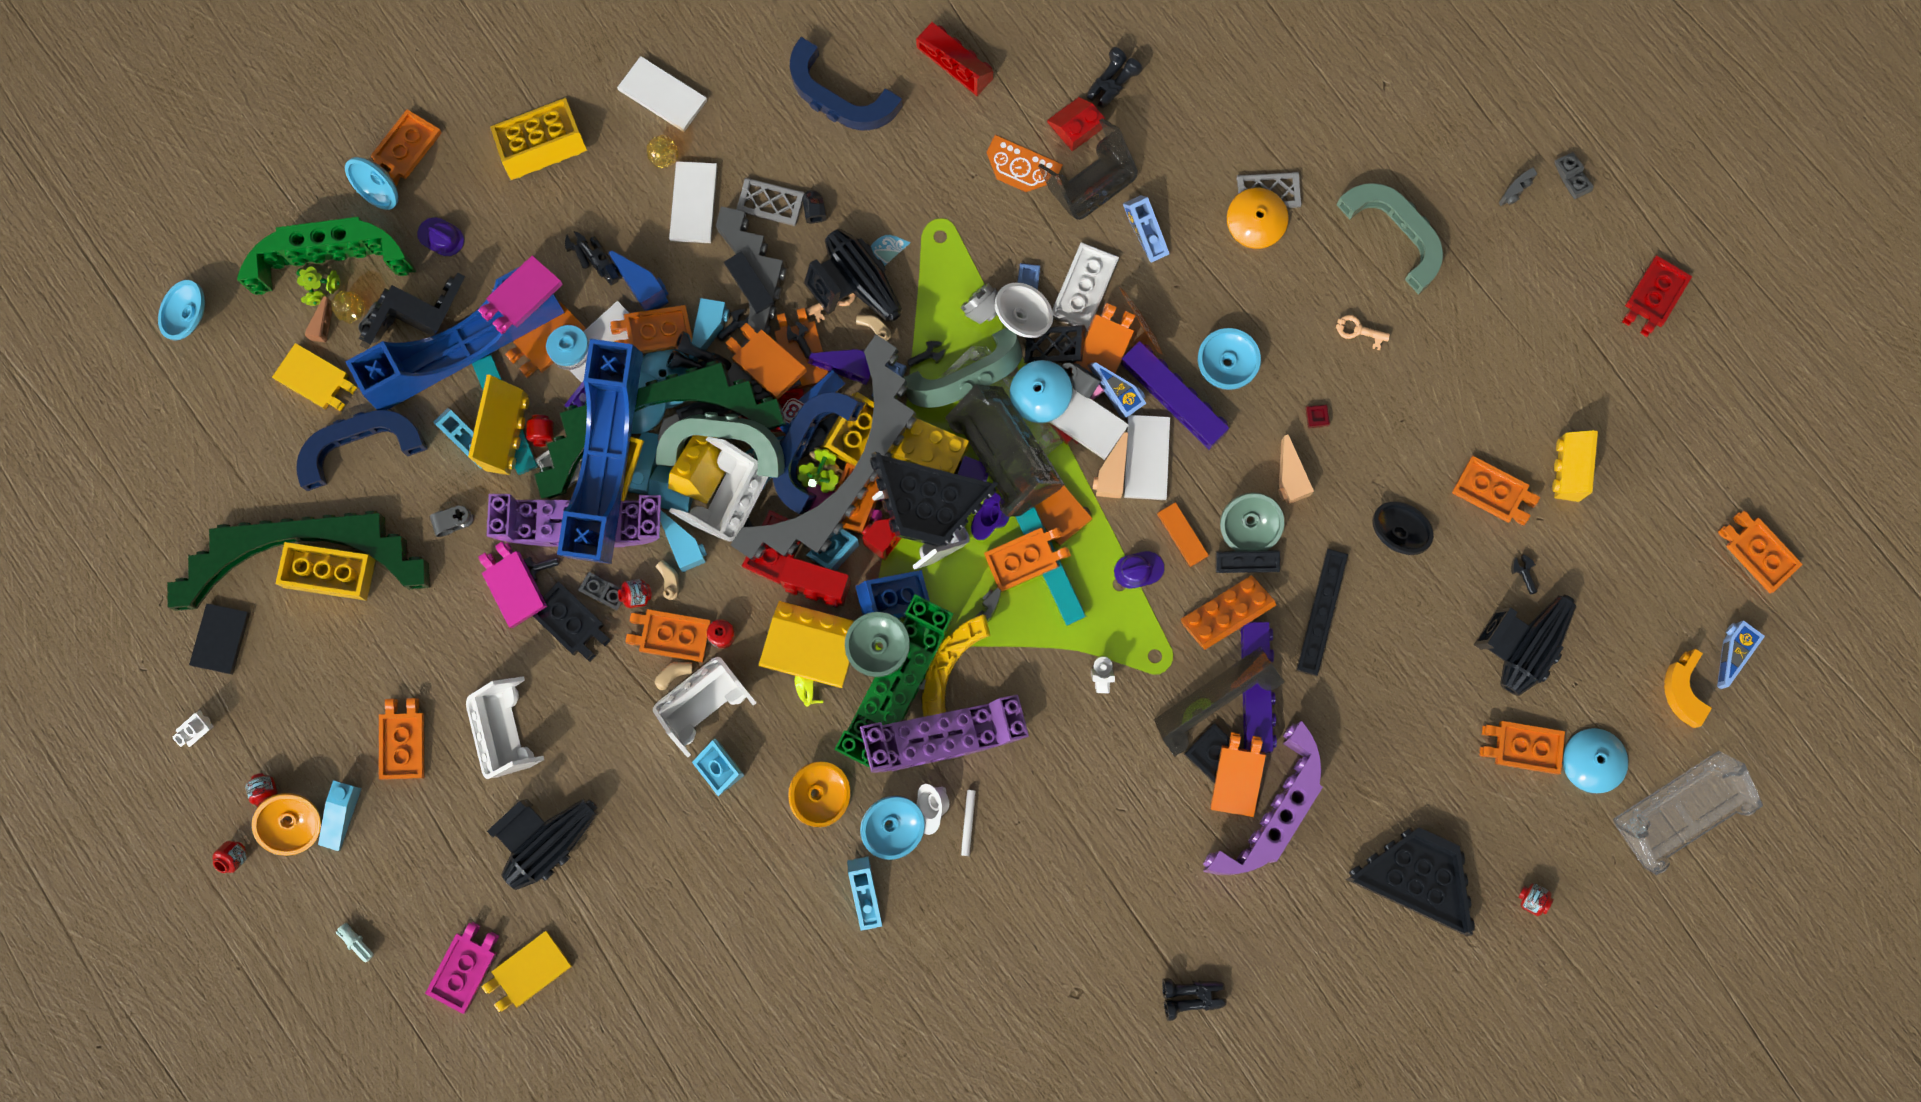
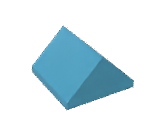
(669, 499)
(841, 548)
(717, 767)

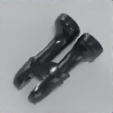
(1113, 87)
(686, 346)
(1201, 989)

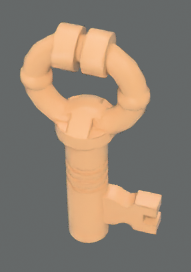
(817, 308)
(1359, 329)

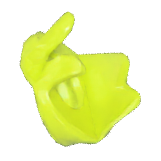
(805, 685)

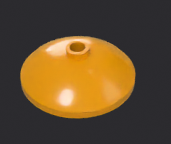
(1255, 231)
(830, 798)
(286, 836)

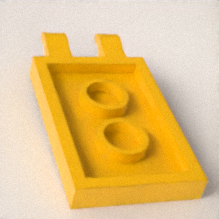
(313, 378)
(528, 971)

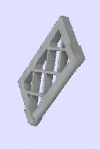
(1277, 177)
(776, 216)

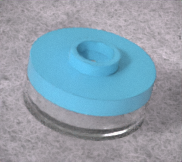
(568, 347)

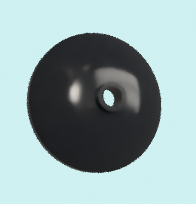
(1402, 528)

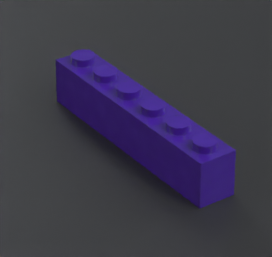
(1174, 395)
(1257, 701)

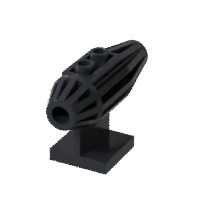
(852, 270)
(1525, 648)
(539, 844)

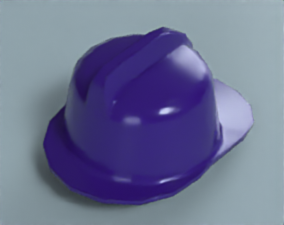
(440, 236)
(988, 518)
(1139, 569)

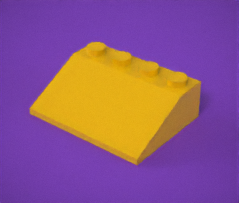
(538, 139)
(498, 426)
(807, 644)

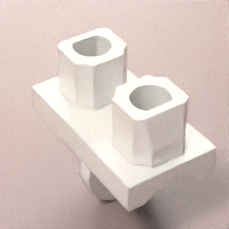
(1102, 674)
(193, 729)

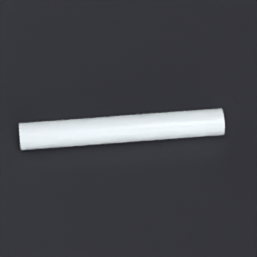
(968, 823)

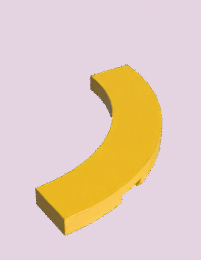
(949, 652)

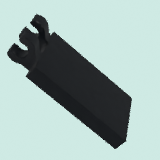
(570, 621)

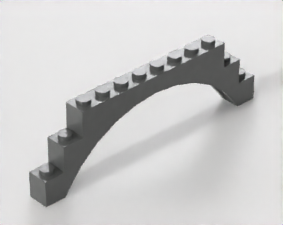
(770, 271)
(887, 430)

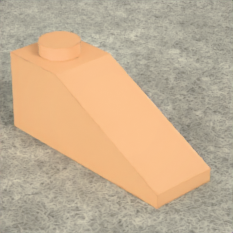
(1111, 475)
(1292, 477)

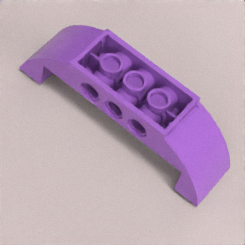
(541, 520)
(943, 735)
(1303, 784)

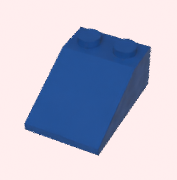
(647, 289)
(891, 593)

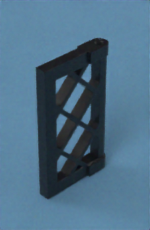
(1078, 343)

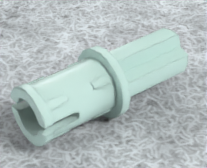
(354, 942)

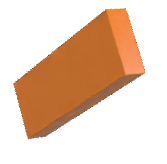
(1182, 534)

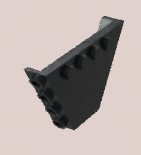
(926, 501)
(1421, 876)

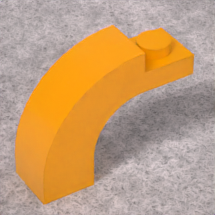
(1679, 693)

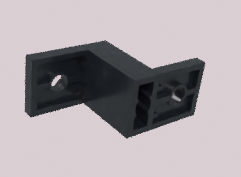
(411, 310)

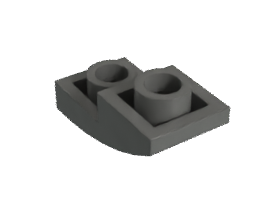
(1572, 175)
(1517, 187)
(600, 590)
(990, 604)

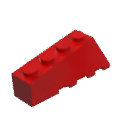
(954, 58)

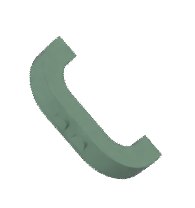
(1407, 219)
(955, 386)
(759, 437)

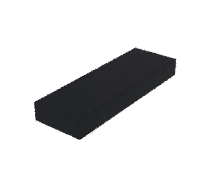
(749, 282)
(1247, 561)

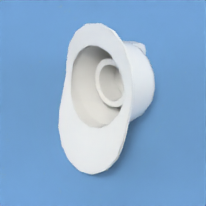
(933, 804)

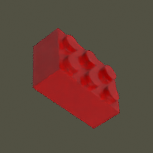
(815, 582)

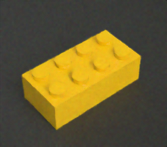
(931, 447)
(325, 571)

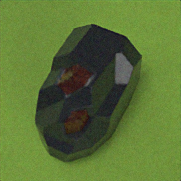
(814, 207)

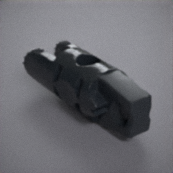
(600, 260)

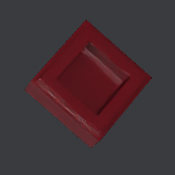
(1317, 416)

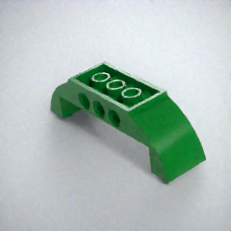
(316, 244)
(893, 694)

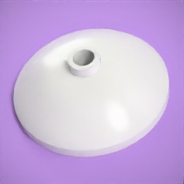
(1023, 310)

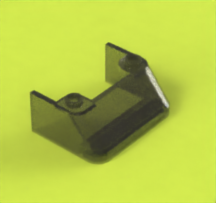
(1098, 181)

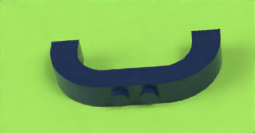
(836, 108)
(342, 432)
(795, 442)

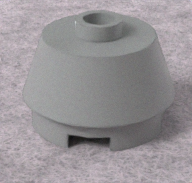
(981, 304)

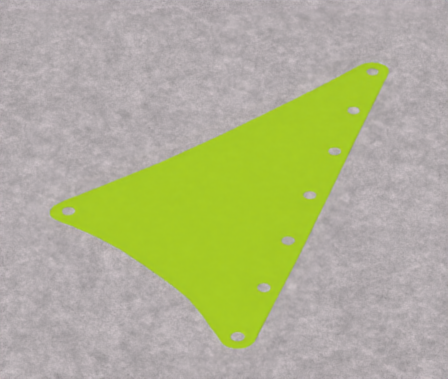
(1026, 616)

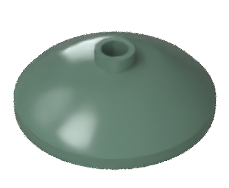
(1257, 534)
(866, 634)

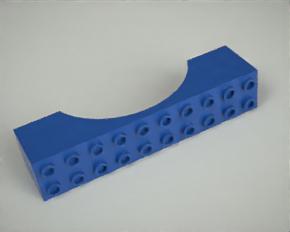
(401, 370)
(611, 397)

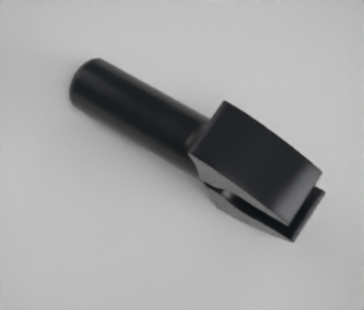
(580, 254)
(734, 325)
(800, 338)
(928, 354)
(540, 565)
(1525, 572)

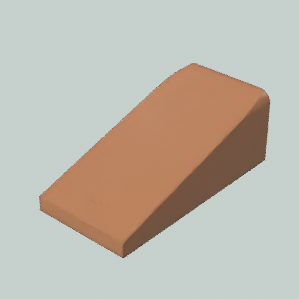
(320, 322)

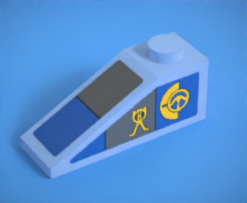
(1146, 227)
(1121, 393)
(1736, 650)

